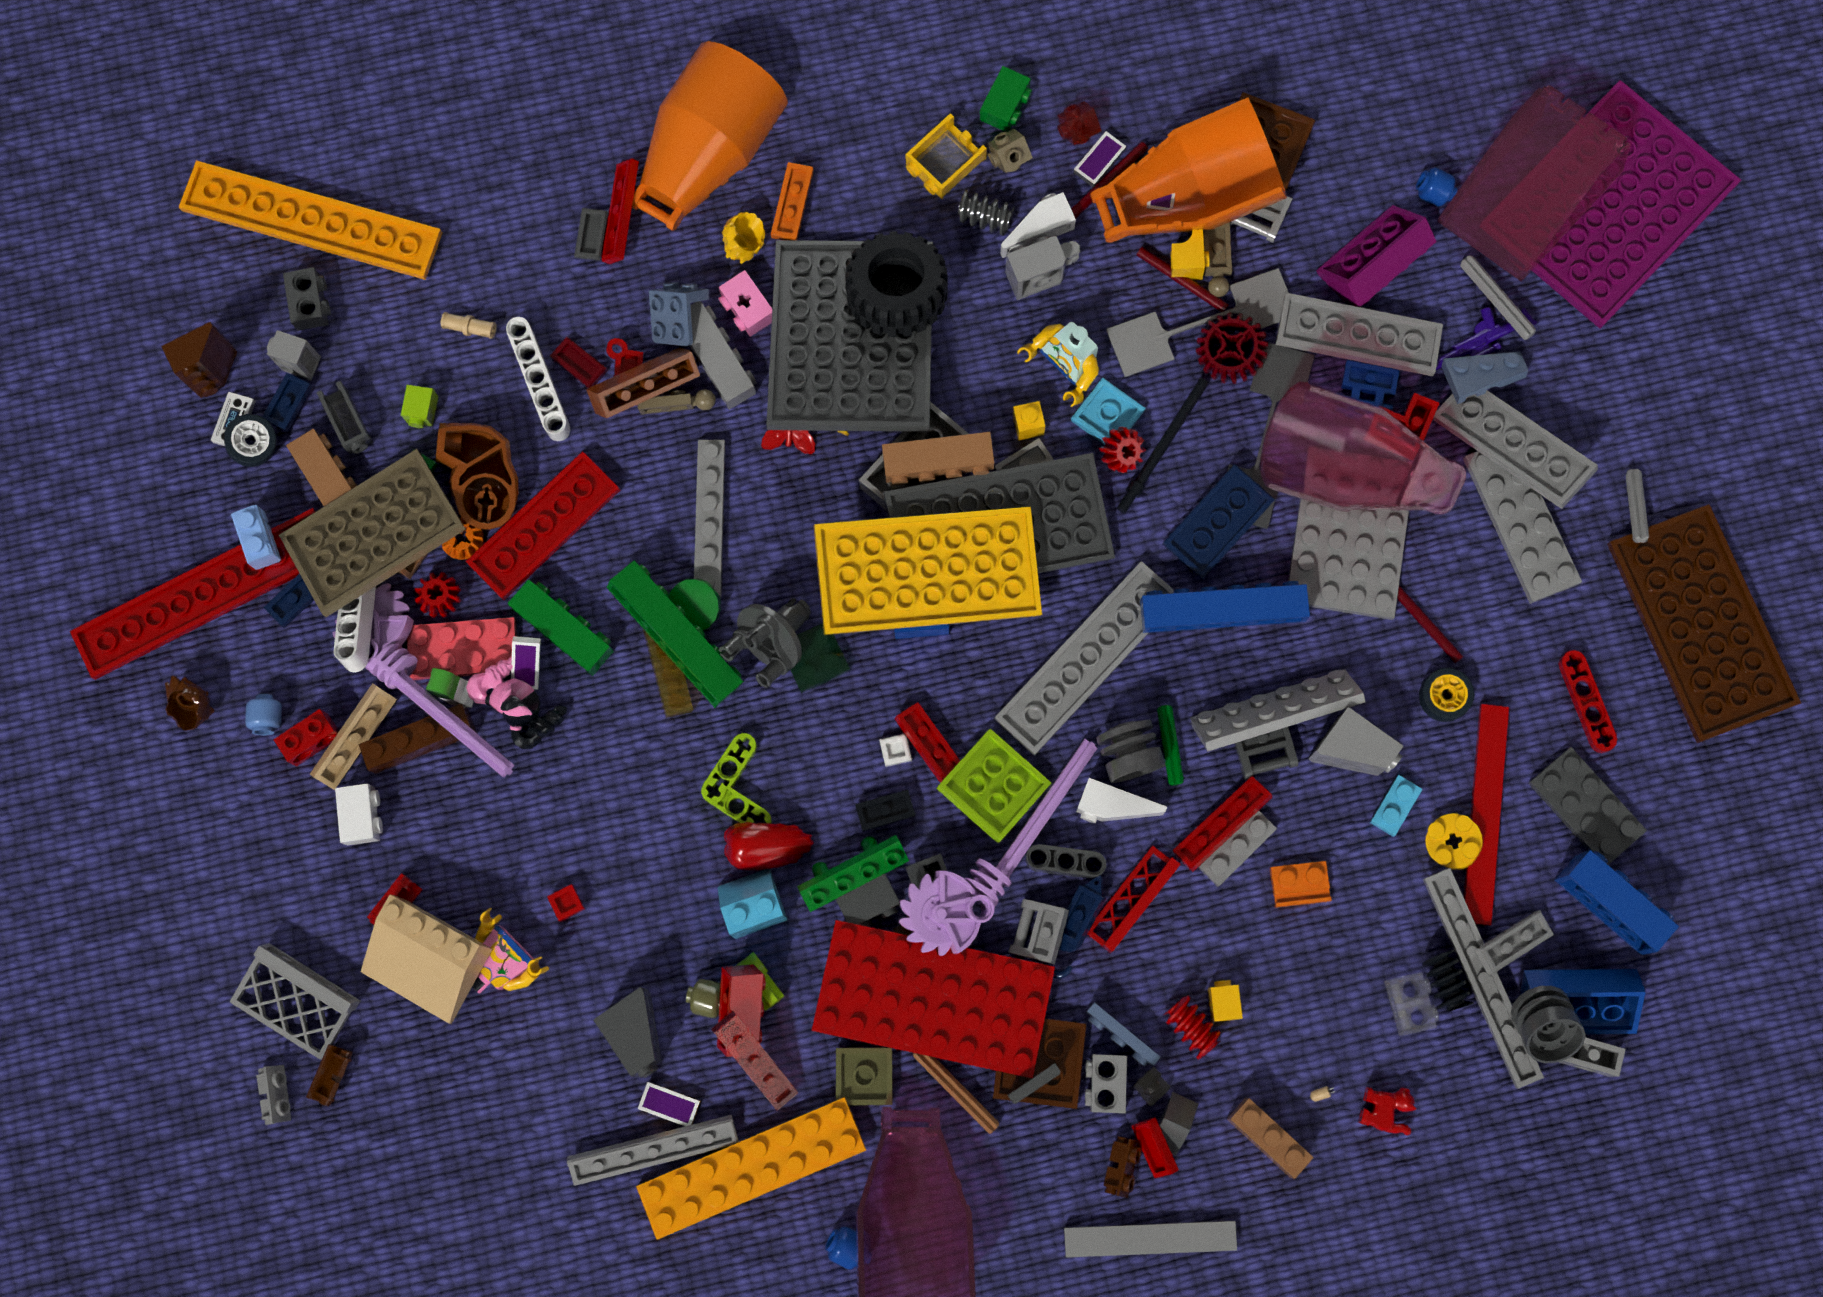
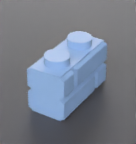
(256, 537)

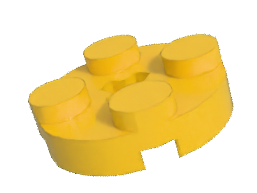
(1444, 854)

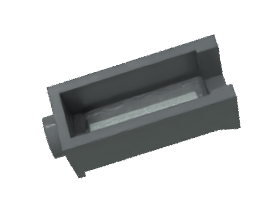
(345, 419)

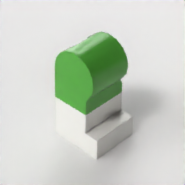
(449, 687)

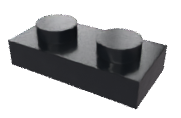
(885, 810)

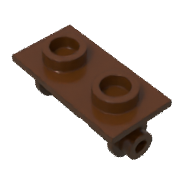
(329, 1075)
(1122, 1179)

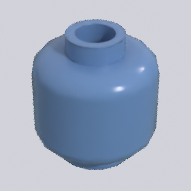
(263, 715)

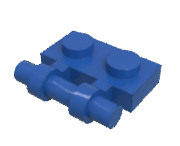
(1371, 380)

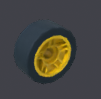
(1457, 686)

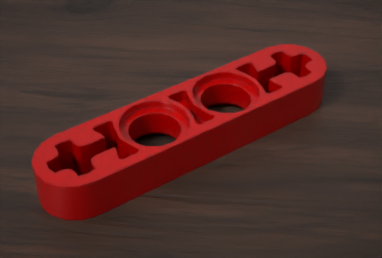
(1593, 699)

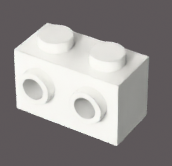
(358, 814)

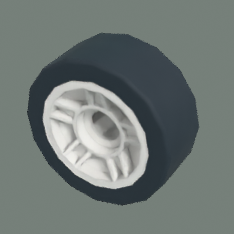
(241, 429)

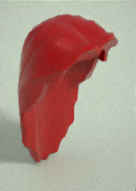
(765, 845)

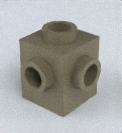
(1009, 151)

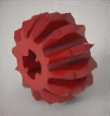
(1130, 443)
(434, 586)

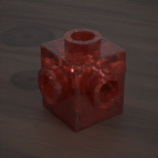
(1078, 123)

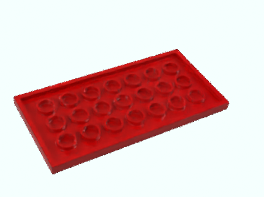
(946, 1007)

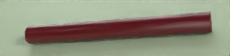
(1086, 201)
(1186, 282)
(1428, 625)

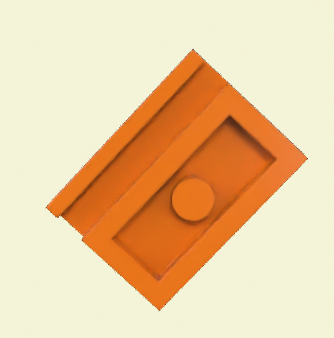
(1300, 884)

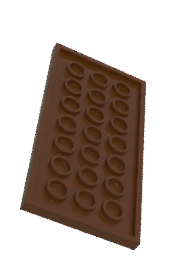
(1704, 624)

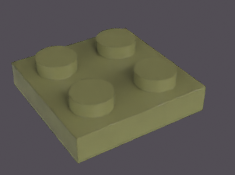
(864, 1076)

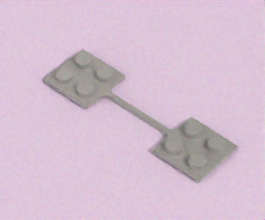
(1144, 342)

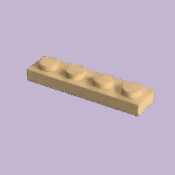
(356, 730)

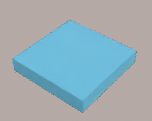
(1107, 410)

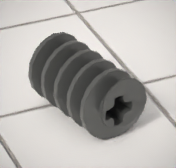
(985, 213)

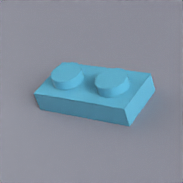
(1396, 805)

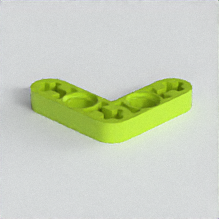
(727, 792)

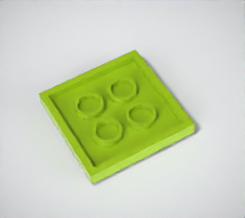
(993, 785)

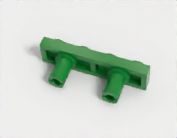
(853, 873)

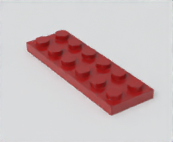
(543, 525)

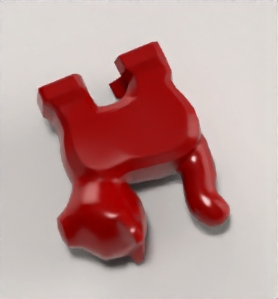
(1384, 1107)

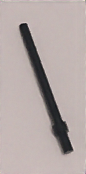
(1136, 486)

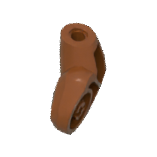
(481, 473)

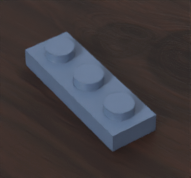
(1122, 1036)

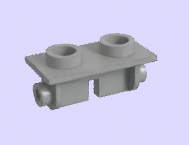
(272, 1082)

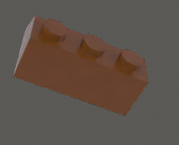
(201, 359)

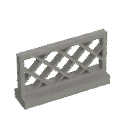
(302, 978)

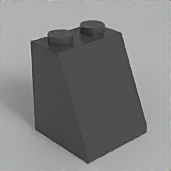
(633, 1033)

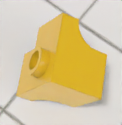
(1189, 257)

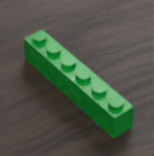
(674, 633)

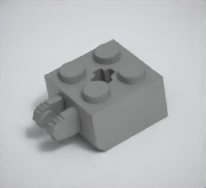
(1039, 265)

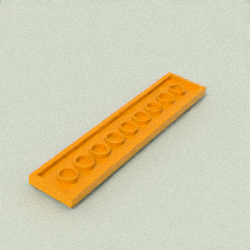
(310, 220)

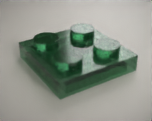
(820, 659)

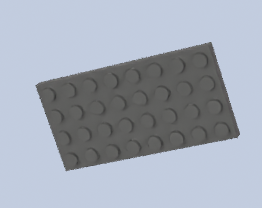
(1063, 500)

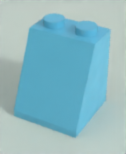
(751, 904)

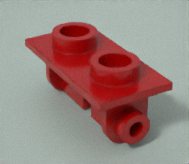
(402, 888)

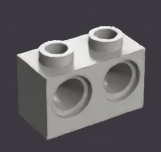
(293, 355)
(1115, 1083)

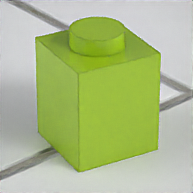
(419, 406)

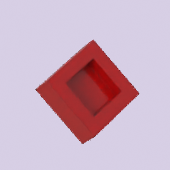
(566, 903)

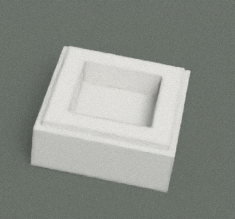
(895, 750)

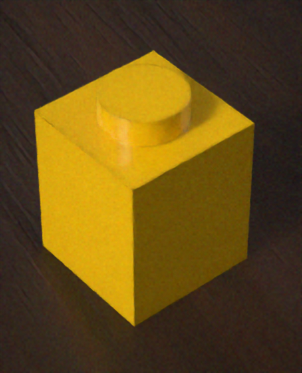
(1028, 420)
(1224, 1001)

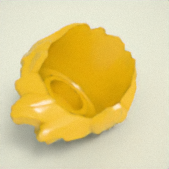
(743, 236)

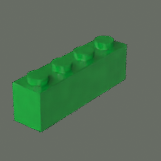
(560, 627)

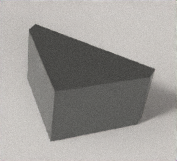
(1177, 1121)

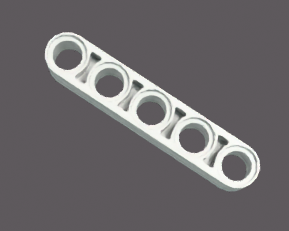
(532, 368)
(354, 632)

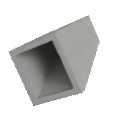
(1357, 746)

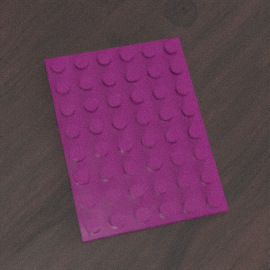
(1641, 216)

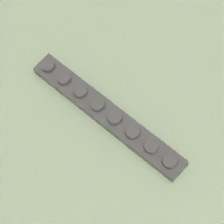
(1486, 988)

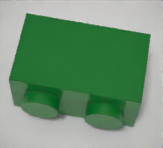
(1005, 99)

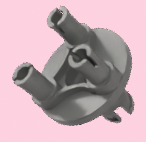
(769, 637)

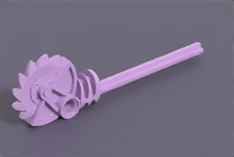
(395, 664)
(943, 909)

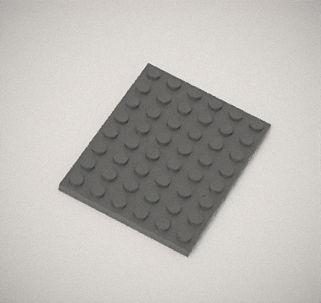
(830, 367)

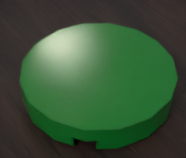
(698, 601)

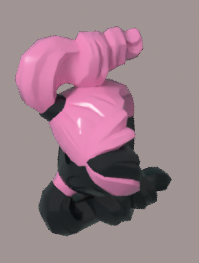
(515, 702)

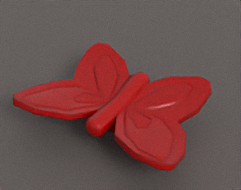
(801, 438)

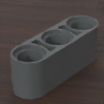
(1078, 856)

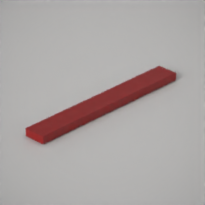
(1486, 809)

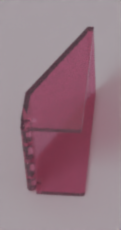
(1535, 181)

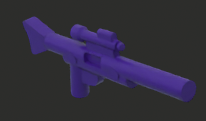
(1484, 333)

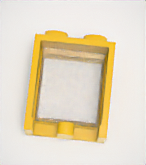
(944, 157)

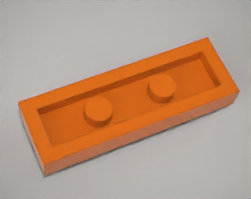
(792, 202)

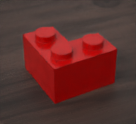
(1417, 414)

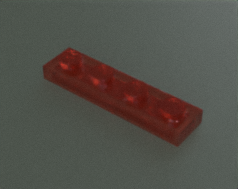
(754, 1060)

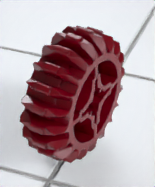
(1240, 340)

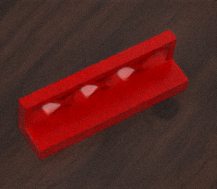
(1140, 906)

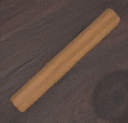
(958, 1092)

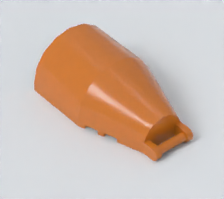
(707, 130)
(1212, 165)

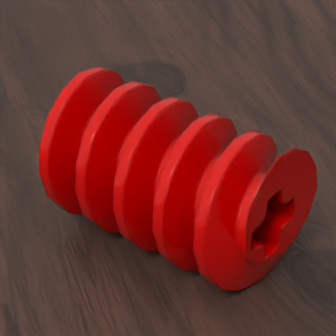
(1193, 1026)

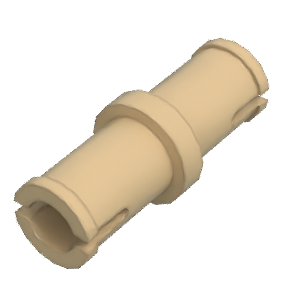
(468, 325)

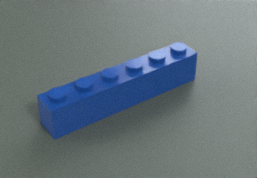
(1224, 607)

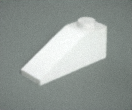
(1048, 218)
(1110, 803)

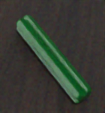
(1170, 745)

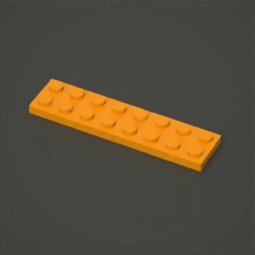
(751, 1168)

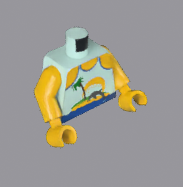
(1070, 353)

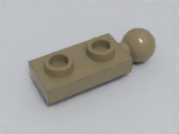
(1220, 264)
(678, 401)

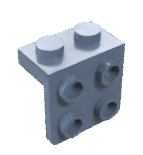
(672, 312)

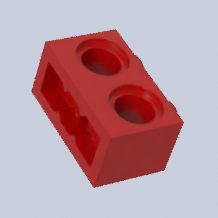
(307, 737)

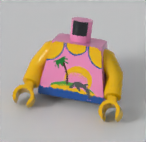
(509, 963)

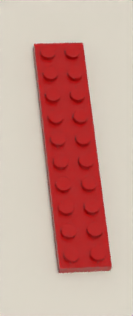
(180, 606)

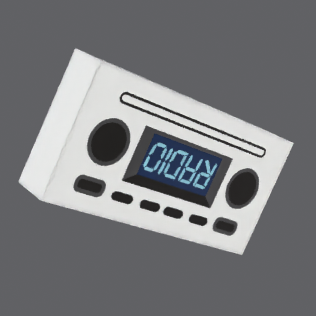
(234, 406)

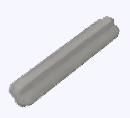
(1637, 506)

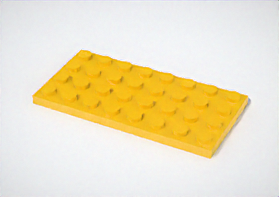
(927, 570)

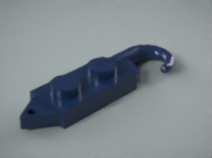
(1081, 916)

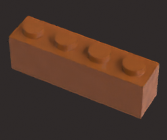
(643, 382)

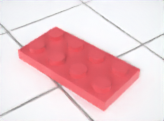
(460, 646)

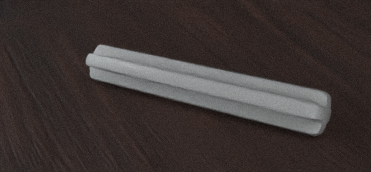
(1498, 297)

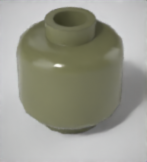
(704, 998)

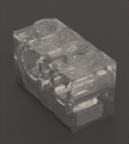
(1403, 1006)

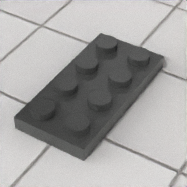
(1587, 806)

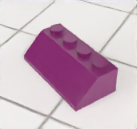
(1377, 255)

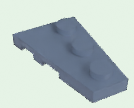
(1481, 372)

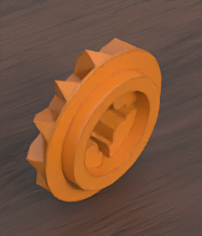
(464, 549)

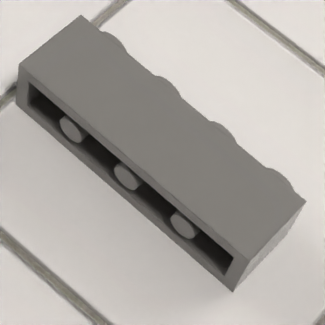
(718, 359)

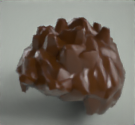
(187, 703)

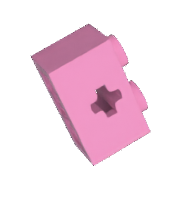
(741, 290)

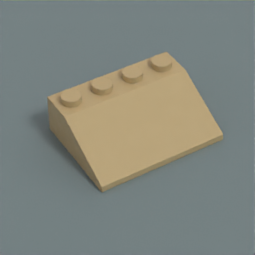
(423, 958)

